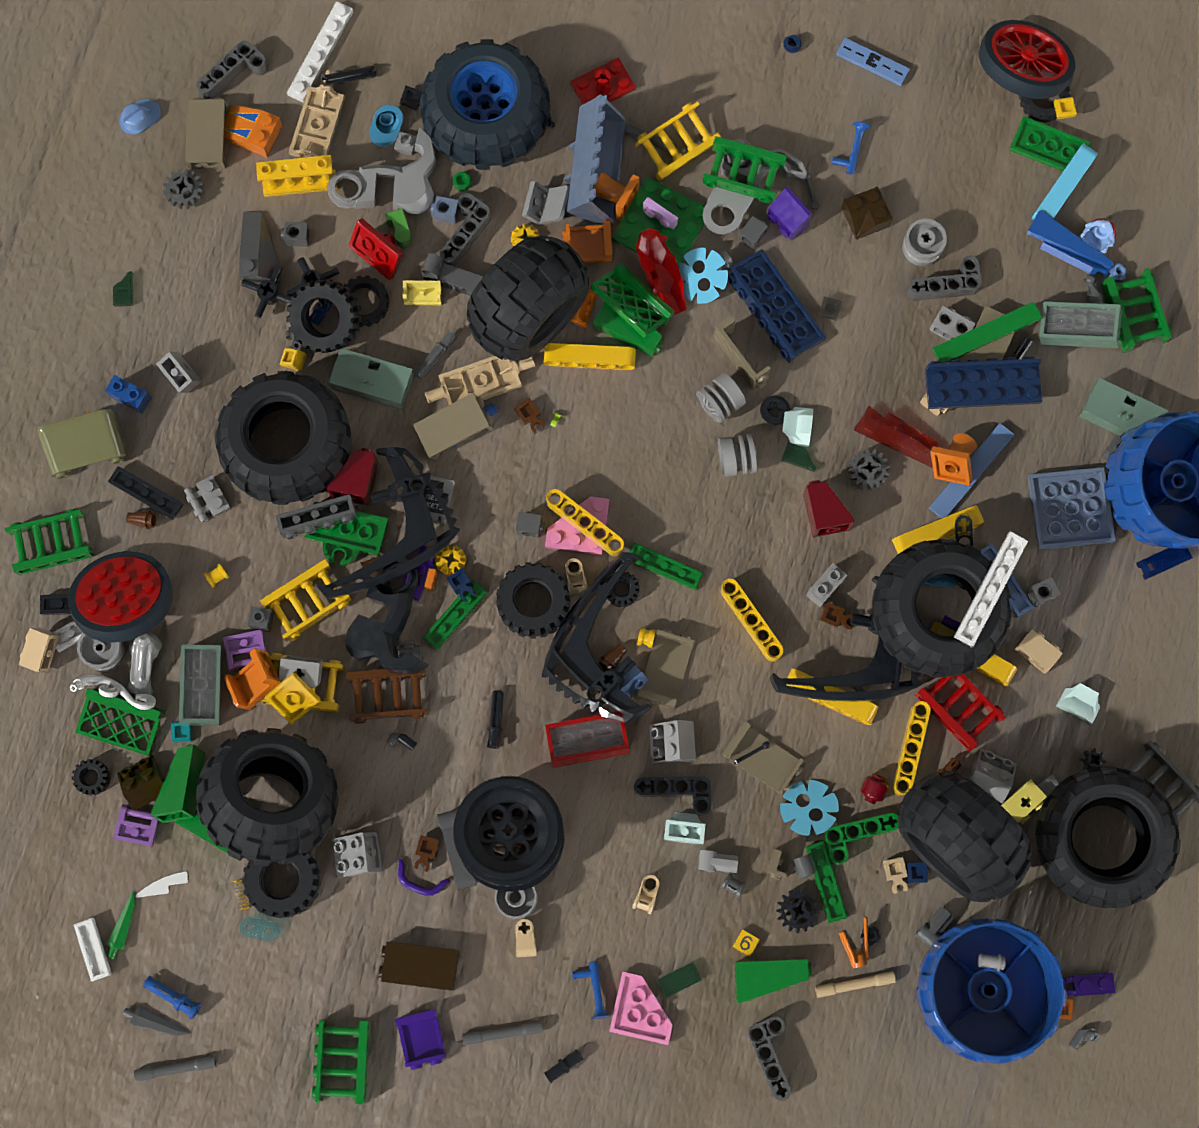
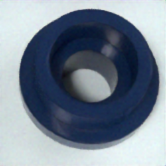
(792, 39)

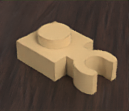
(895, 871)

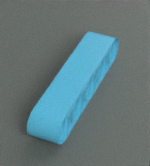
(1067, 181)

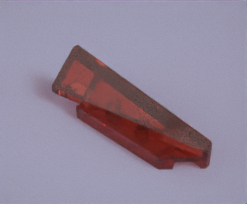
(896, 435)

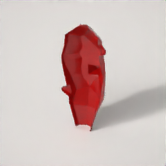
(661, 269)

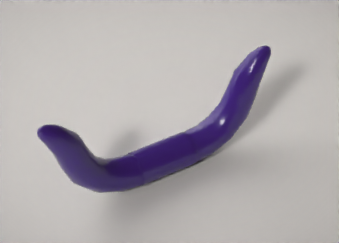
(417, 888)

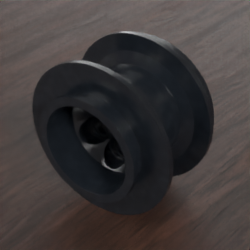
(543, 848)

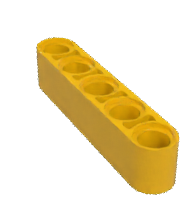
(589, 356)
(580, 514)
(939, 529)
(750, 610)
(994, 668)
(860, 711)
(917, 741)

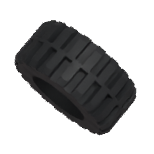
(301, 323)
(527, 575)

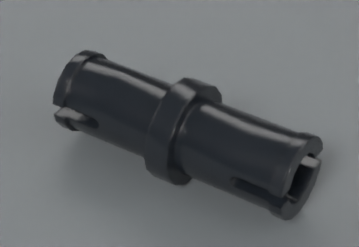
(563, 1066)

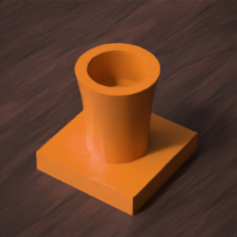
(617, 193)
(954, 463)

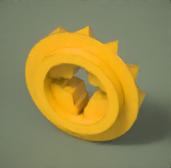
(519, 231)
(442, 564)

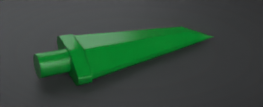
(119, 934)

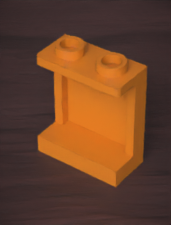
(591, 242)
(253, 680)

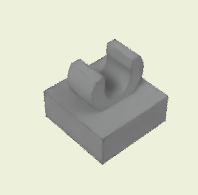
(405, 143)

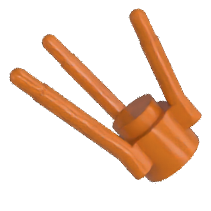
(856, 956)

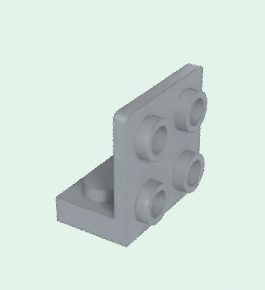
(357, 854)

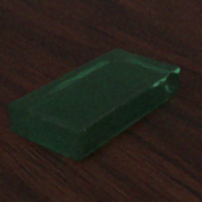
(679, 980)

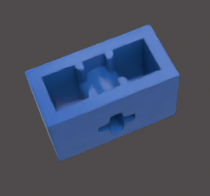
(128, 394)

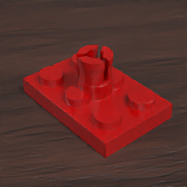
(607, 80)
(376, 248)

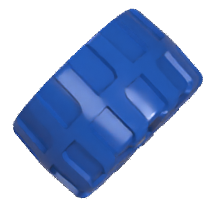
(1144, 486)
(1023, 1000)

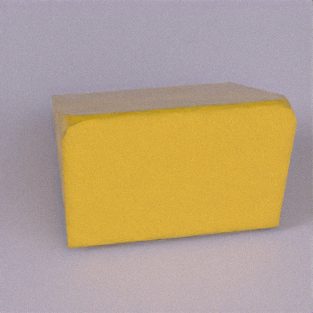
(293, 359)

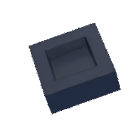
(917, 873)

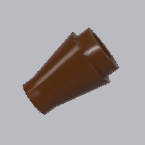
(143, 519)
(612, 658)

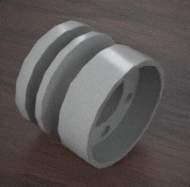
(723, 395)
(737, 455)

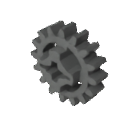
(187, 195)
(861, 470)

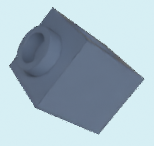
(449, 216)

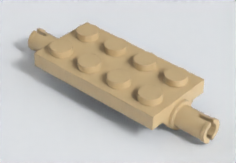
(317, 122)
(483, 378)

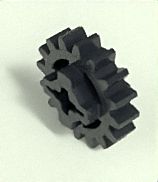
(805, 914)

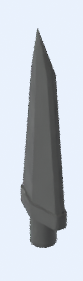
(148, 1020)

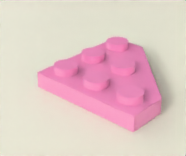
(567, 538)
(638, 1012)

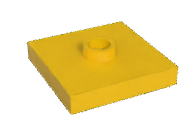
(292, 698)

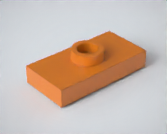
(582, 316)

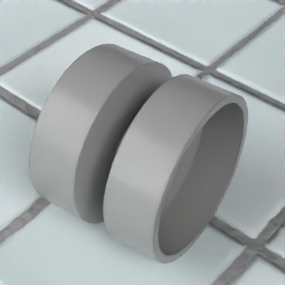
(516, 904)

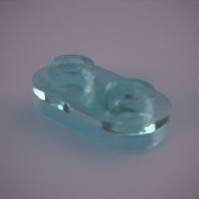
(259, 928)

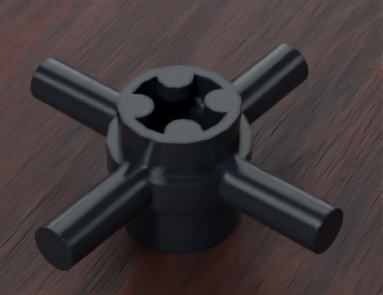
(309, 274)
(261, 289)

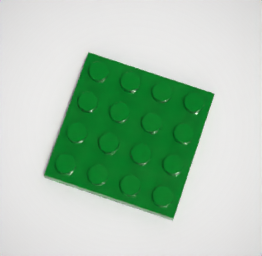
(686, 209)

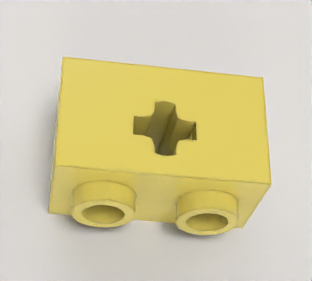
(1032, 794)

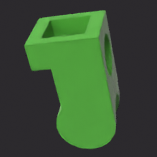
(402, 232)

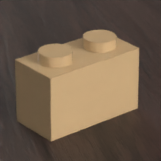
(38, 650)
(1038, 650)

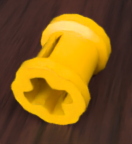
(216, 575)

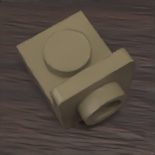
(775, 861)

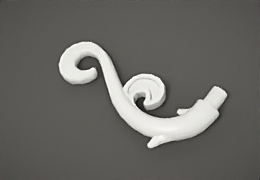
(112, 688)

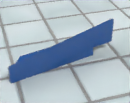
(1067, 246)

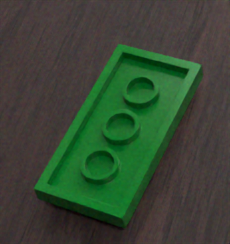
(1045, 144)

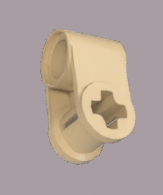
(575, 581)
(646, 895)
(525, 941)

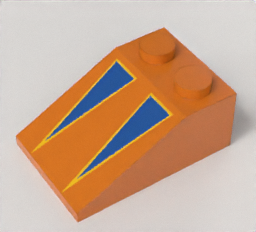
(252, 129)

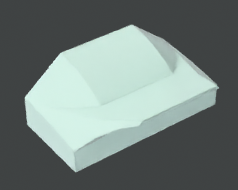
(798, 425)
(1080, 702)
(684, 829)

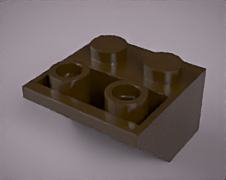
(141, 782)

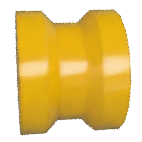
(646, 637)

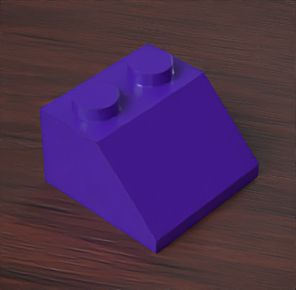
(789, 214)

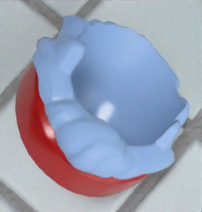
(1099, 234)

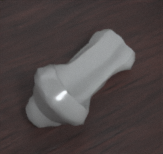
(143, 652)

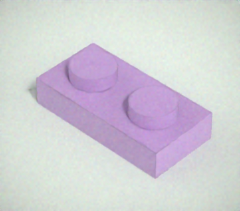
(665, 217)

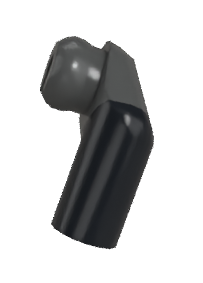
(401, 738)

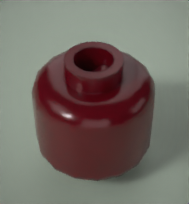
(874, 788)

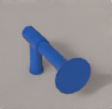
(851, 163)
(593, 972)

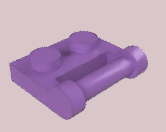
(242, 644)
(136, 832)

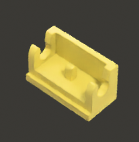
(422, 292)

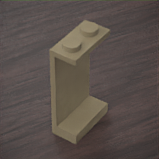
(205, 133)
(721, 334)
(995, 349)
(453, 425)
(666, 668)
(771, 765)

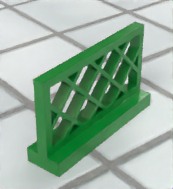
(639, 293)
(122, 704)

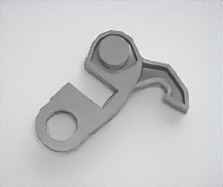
(411, 182)
(741, 203)

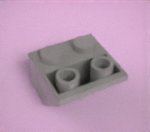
(672, 742)
(993, 774)

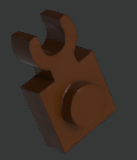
(528, 414)
(834, 615)
(426, 849)

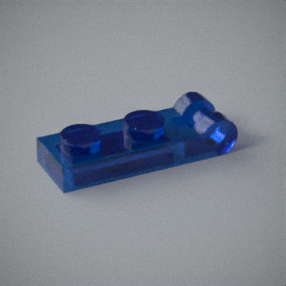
(1163, 561)

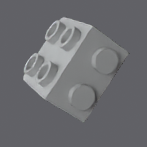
(545, 204)

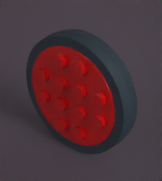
(120, 596)

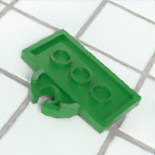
(361, 535)

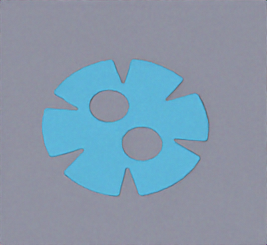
(716, 278)
(815, 792)

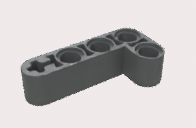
(205, 84)
(461, 233)
(449, 276)
(942, 282)
(461, 875)
(772, 1060)

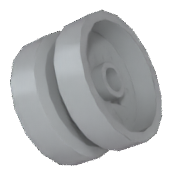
(924, 242)
(102, 661)

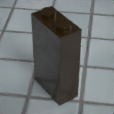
(419, 966)

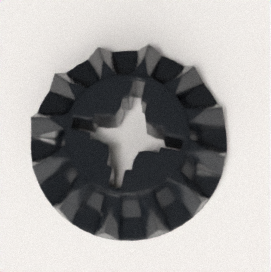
(768, 404)

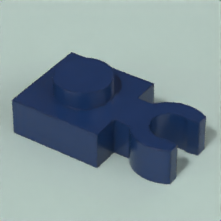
(461, 584)

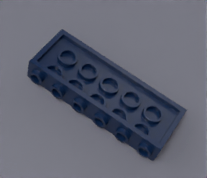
(775, 305)
(983, 383)

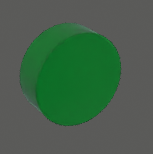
(462, 181)

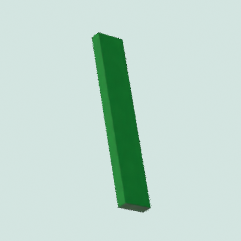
(987, 333)

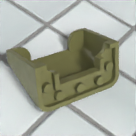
(82, 441)

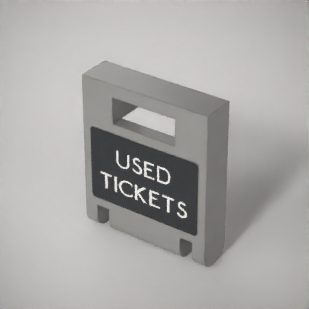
(433, 505)

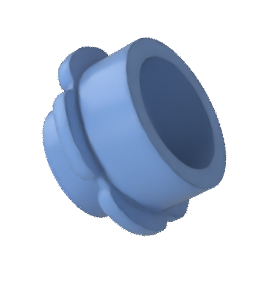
(1123, 272)

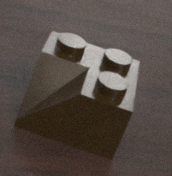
(867, 213)

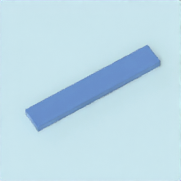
(979, 463)

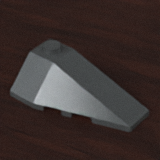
(256, 249)

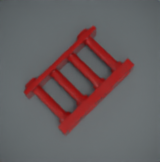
(954, 725)

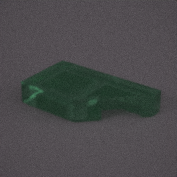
(123, 291)
(798, 457)

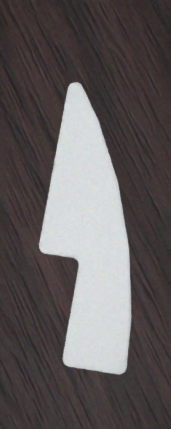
(161, 886)

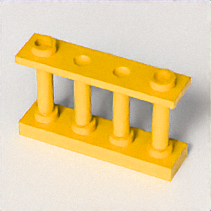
(679, 159)
(295, 175)
(289, 590)
(328, 703)

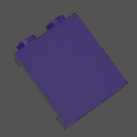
(421, 1039)

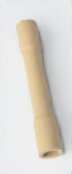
(876, 980)

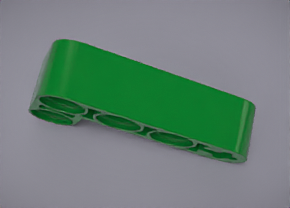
(862, 833)

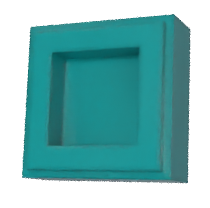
(181, 733)

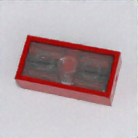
(586, 740)

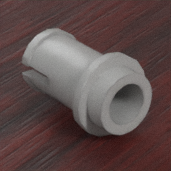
(991, 961)

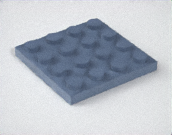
(1070, 508)

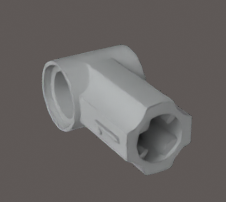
(711, 862)

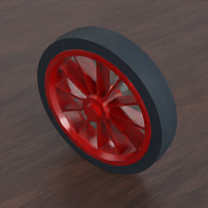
(1048, 70)

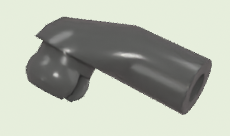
(290, 336)
(1084, 1034)

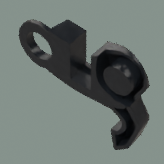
(372, 638)

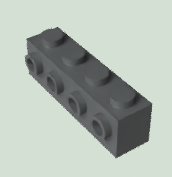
(316, 516)

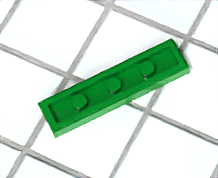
(666, 566)
(454, 617)
(826, 883)

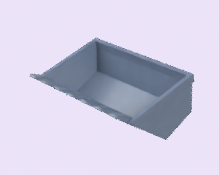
(596, 151)

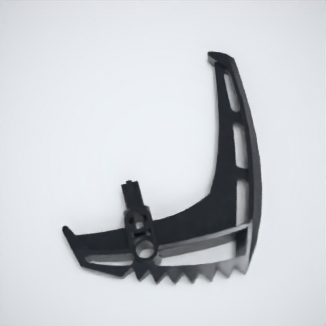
(418, 528)
(577, 656)
(881, 670)

